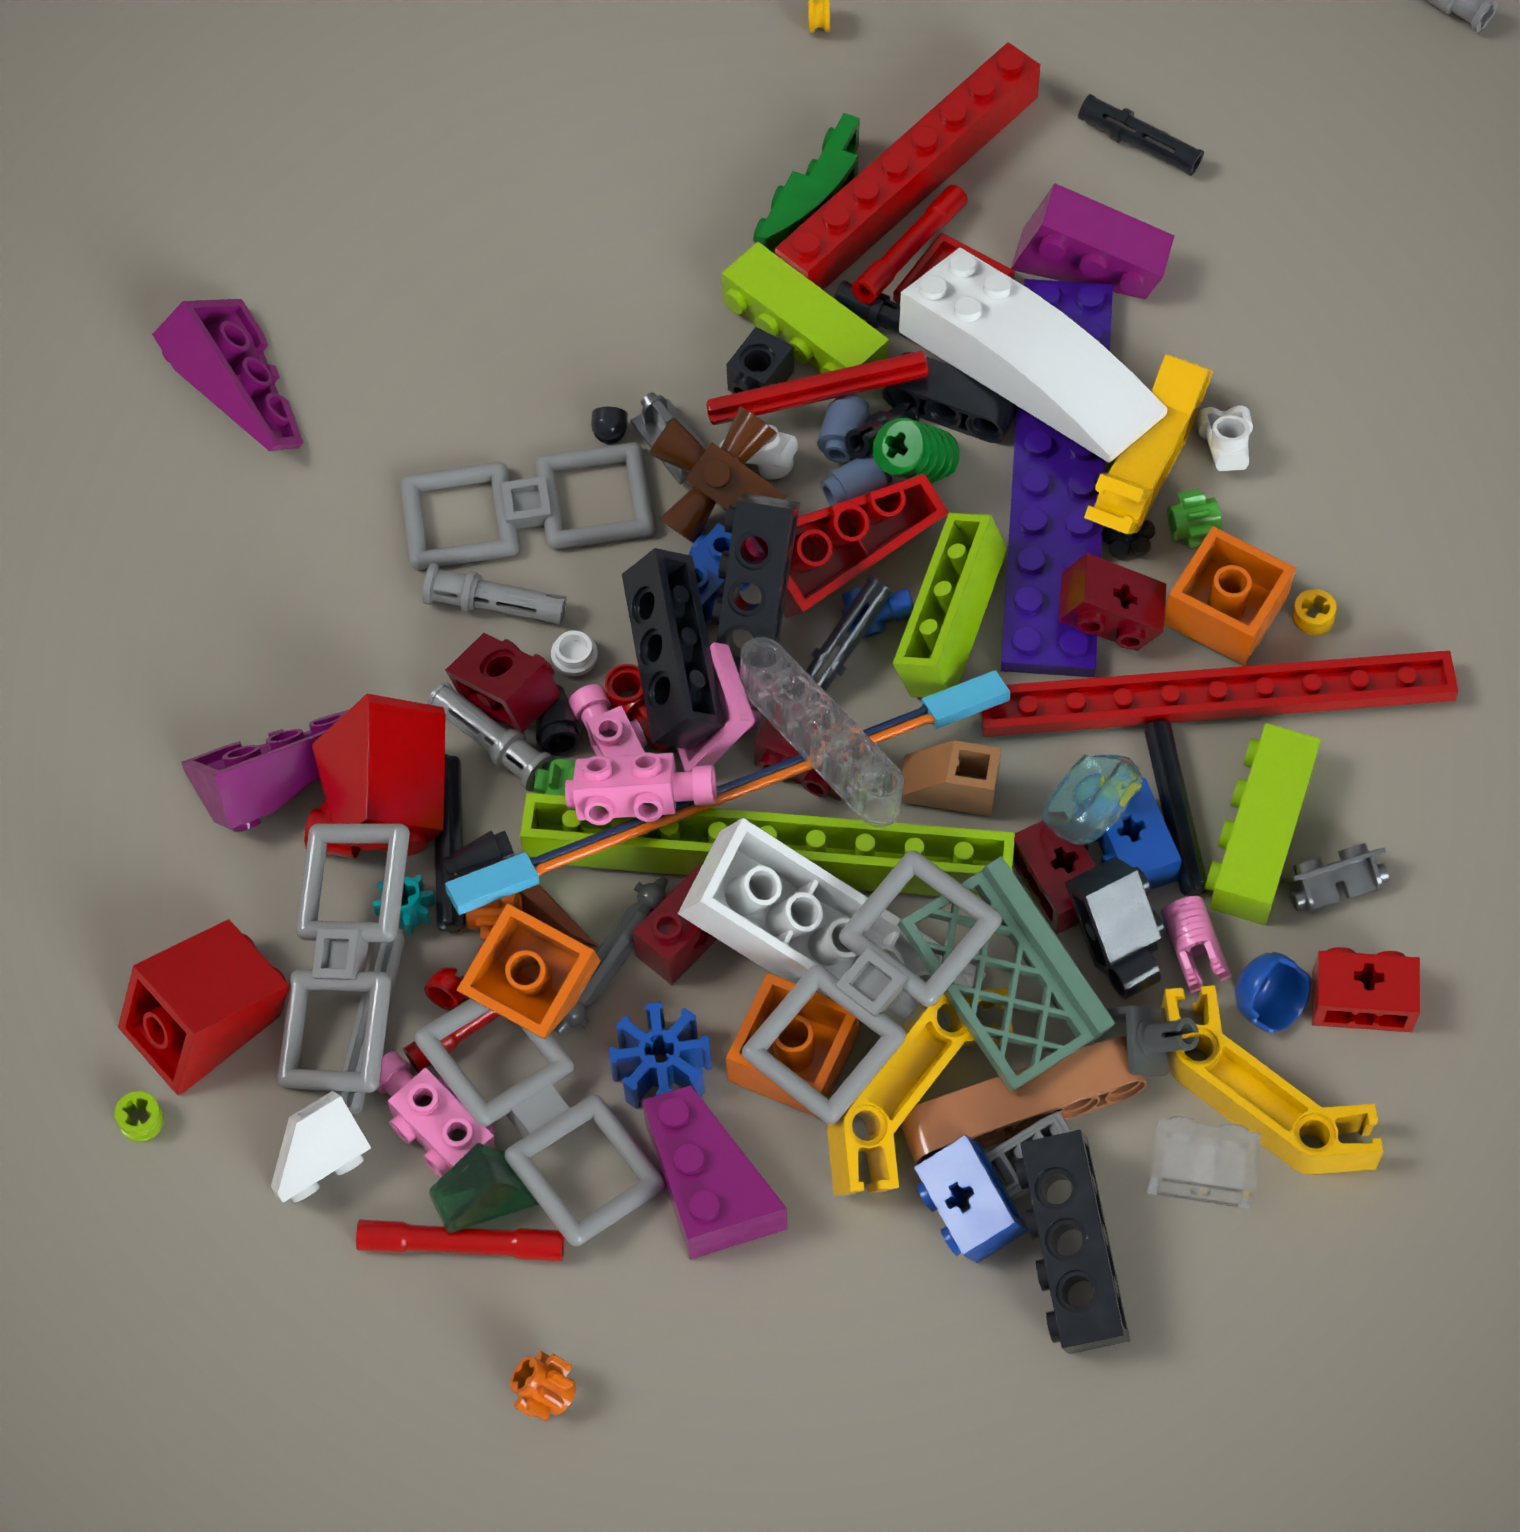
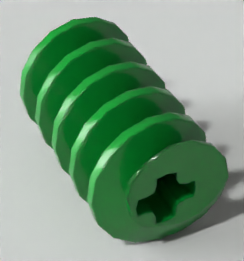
(914, 449)

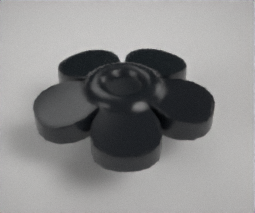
(1122, 543)

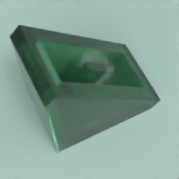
(479, 1190)

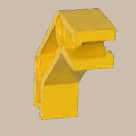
(1143, 467)
(894, 1095)
(1265, 1102)

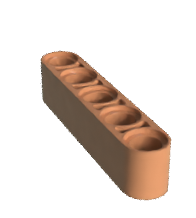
(991, 1114)

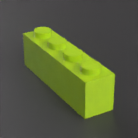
(799, 313)
(950, 604)
(1264, 823)

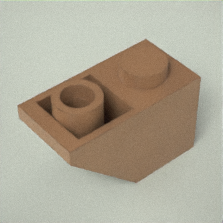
(953, 777)

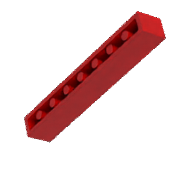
(912, 167)

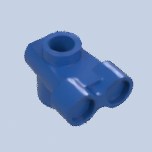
(897, 608)

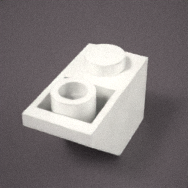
(316, 1144)

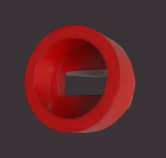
(443, 988)

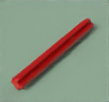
(819, 387)

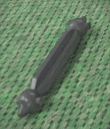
(615, 950)

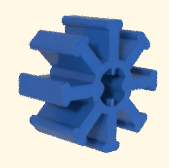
(678, 1044)

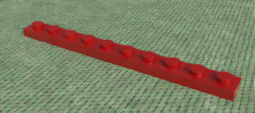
(1223, 693)

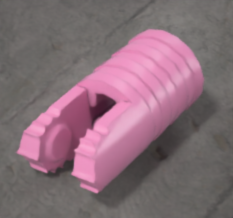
(1194, 937)

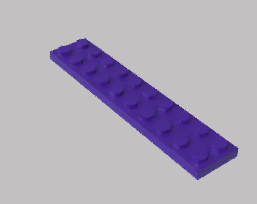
(1047, 525)

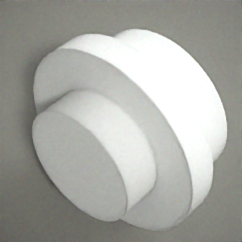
(574, 653)

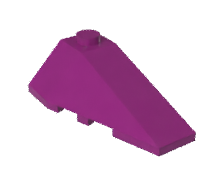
(222, 356)
(256, 780)

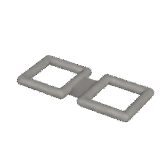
(527, 504)
(342, 957)
(871, 987)
(541, 1120)

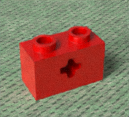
(1390, 996)

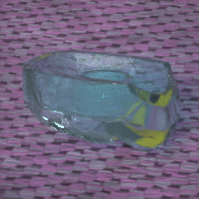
(1092, 797)

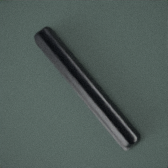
(1176, 805)
(447, 843)

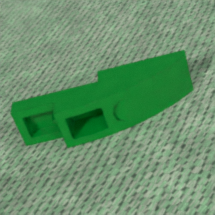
(809, 192)

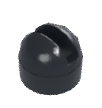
(609, 424)

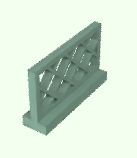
(1045, 960)

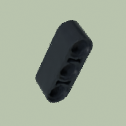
(954, 401)

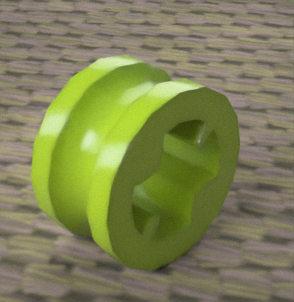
(133, 1101)

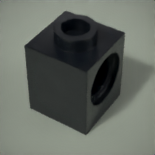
(762, 353)

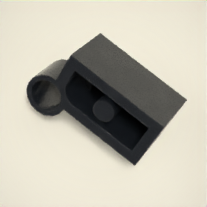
(1118, 924)

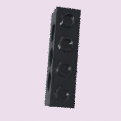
(776, 524)
(672, 649)
(1103, 1318)

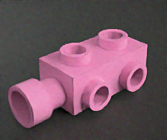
(608, 730)
(627, 782)
(431, 1124)

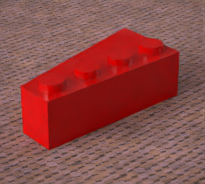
(851, 537)

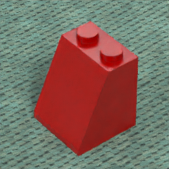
(386, 768)
(200, 1003)

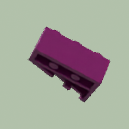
(1092, 243)
(708, 1177)

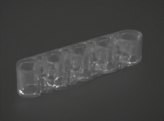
(821, 732)

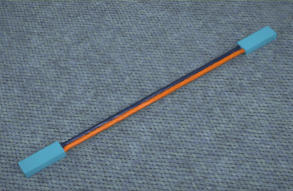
(519, 872)

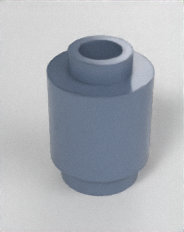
(840, 417)
(854, 480)

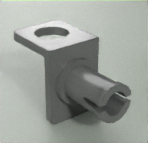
(1152, 1037)

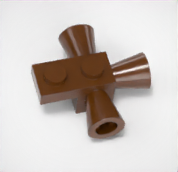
(714, 472)

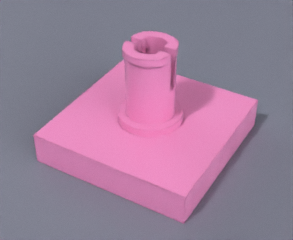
(738, 713)

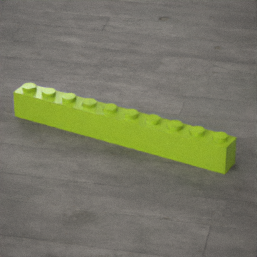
(841, 846)

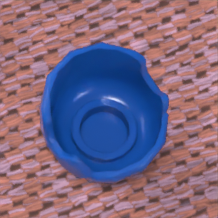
(1272, 991)

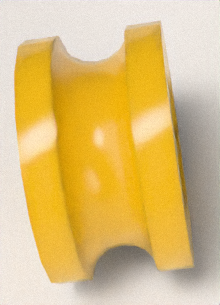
(818, 15)
(1323, 621)

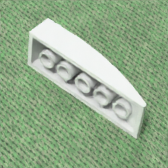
(1028, 353)
(791, 913)

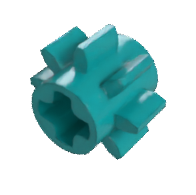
(414, 912)

